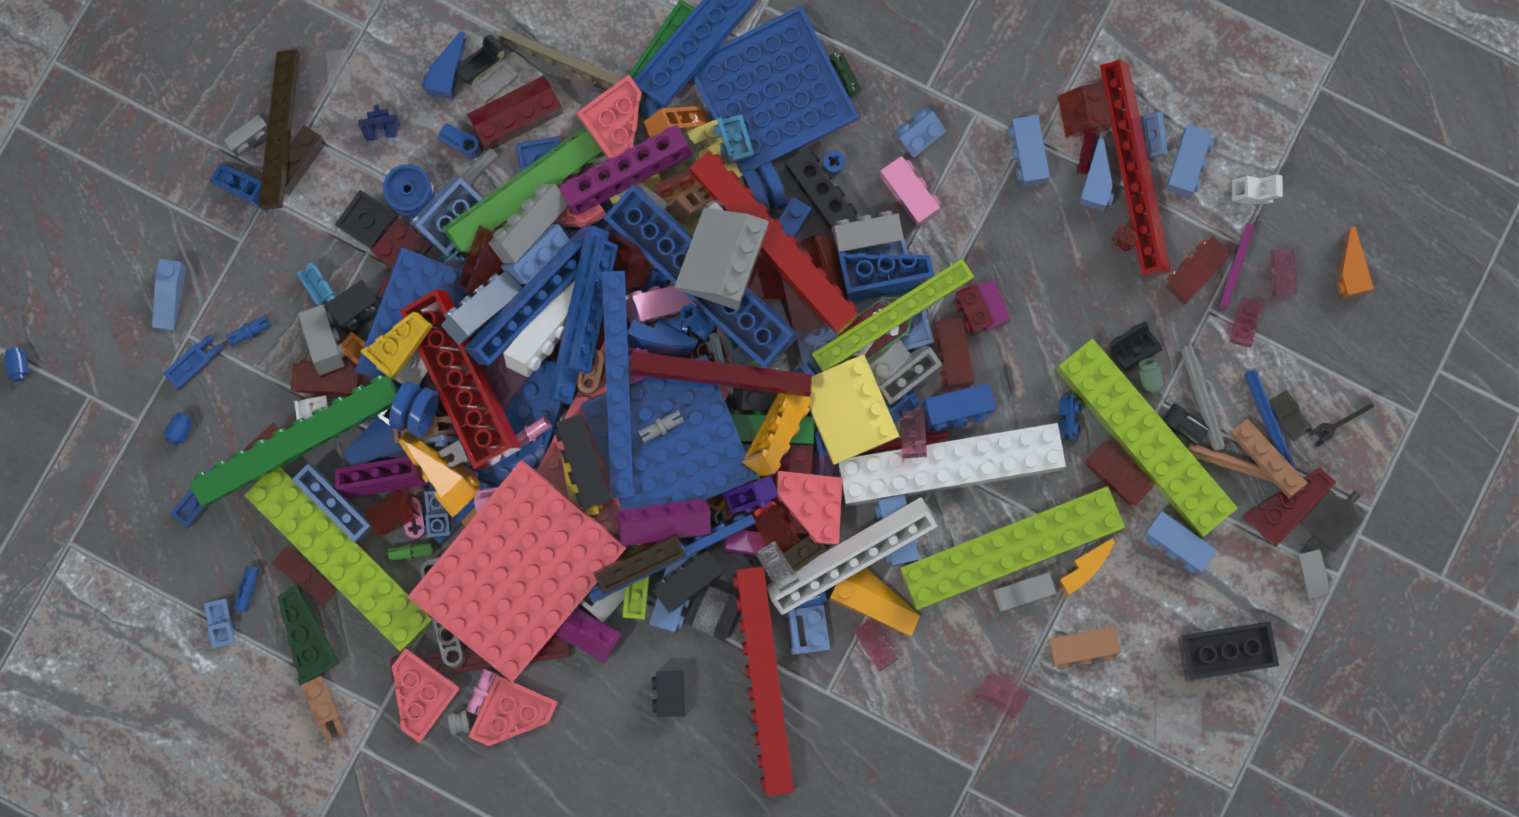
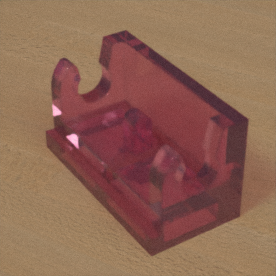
(913, 434)
(1002, 695)

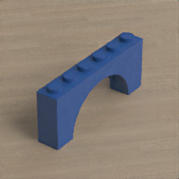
(378, 445)

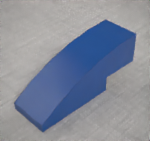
(659, 339)

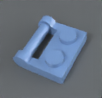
(814, 627)

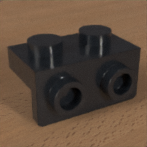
(1134, 346)

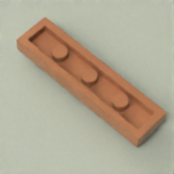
(1268, 458)

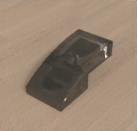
(1289, 416)

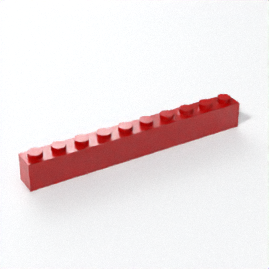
(1135, 168)
(777, 246)
(765, 681)

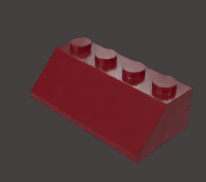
(515, 113)

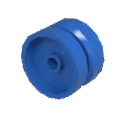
(400, 181)
(767, 187)
(413, 409)

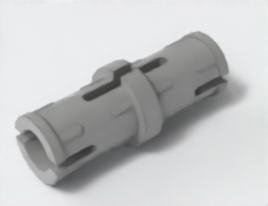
(661, 426)

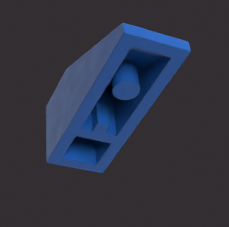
(442, 73)
(238, 184)

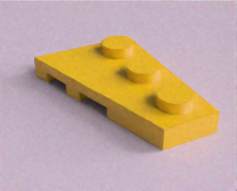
(395, 348)

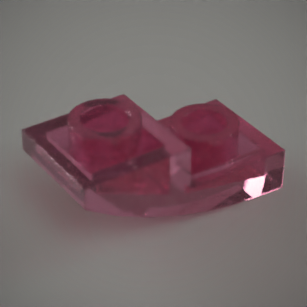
(1284, 272)
(1246, 322)
(875, 645)

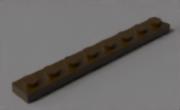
(279, 130)

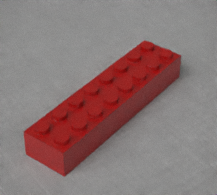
(463, 387)

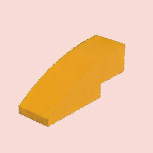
(1085, 568)

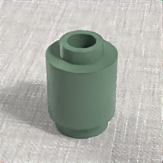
(1150, 375)

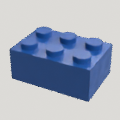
(958, 408)

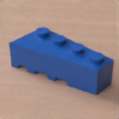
(883, 273)

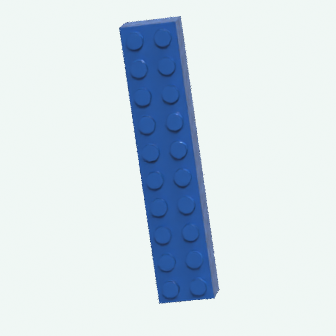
(666, 245)

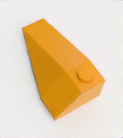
(453, 484)
(875, 600)

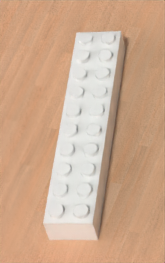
(953, 465)

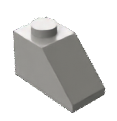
(888, 361)

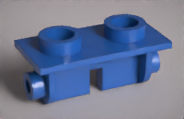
(904, 404)
(1071, 409)

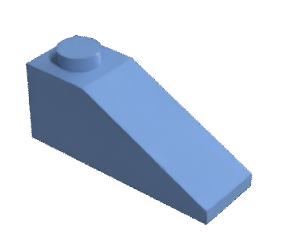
(1098, 182)
(168, 293)

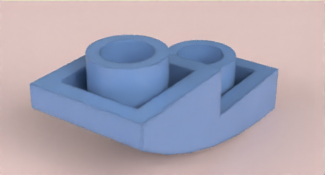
(436, 516)

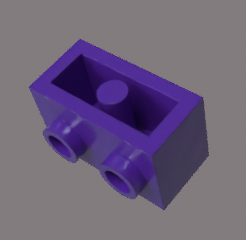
(751, 494)

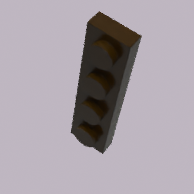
(639, 564)

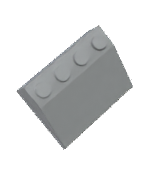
(722, 256)

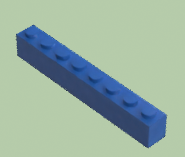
(527, 302)

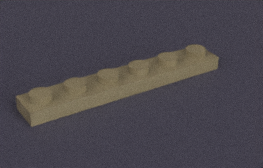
(552, 57)

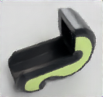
(482, 60)

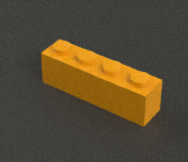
(775, 433)

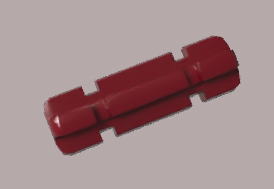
(1086, 153)

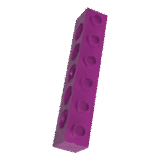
(622, 180)

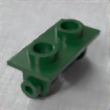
(845, 73)

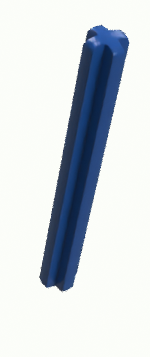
(1268, 415)

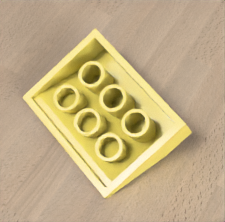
(850, 410)

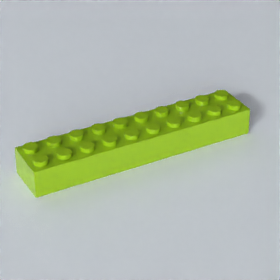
(1146, 438)
(1012, 549)
(340, 559)

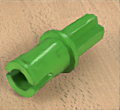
(410, 551)

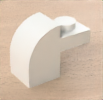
(1256, 190)

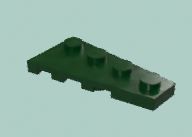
(307, 640)

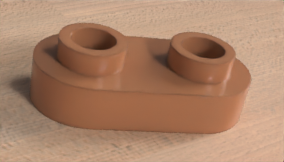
(595, 375)

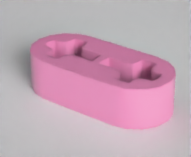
(420, 521)

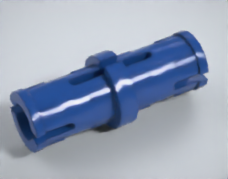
(248, 331)
(246, 589)

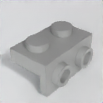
(247, 136)

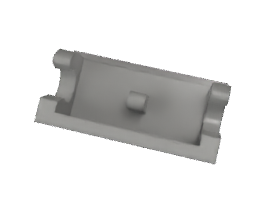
(459, 453)

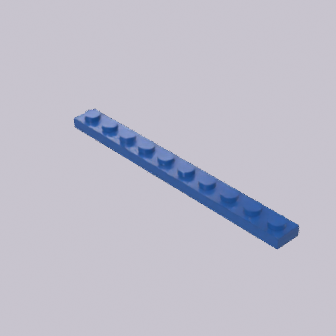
(617, 384)

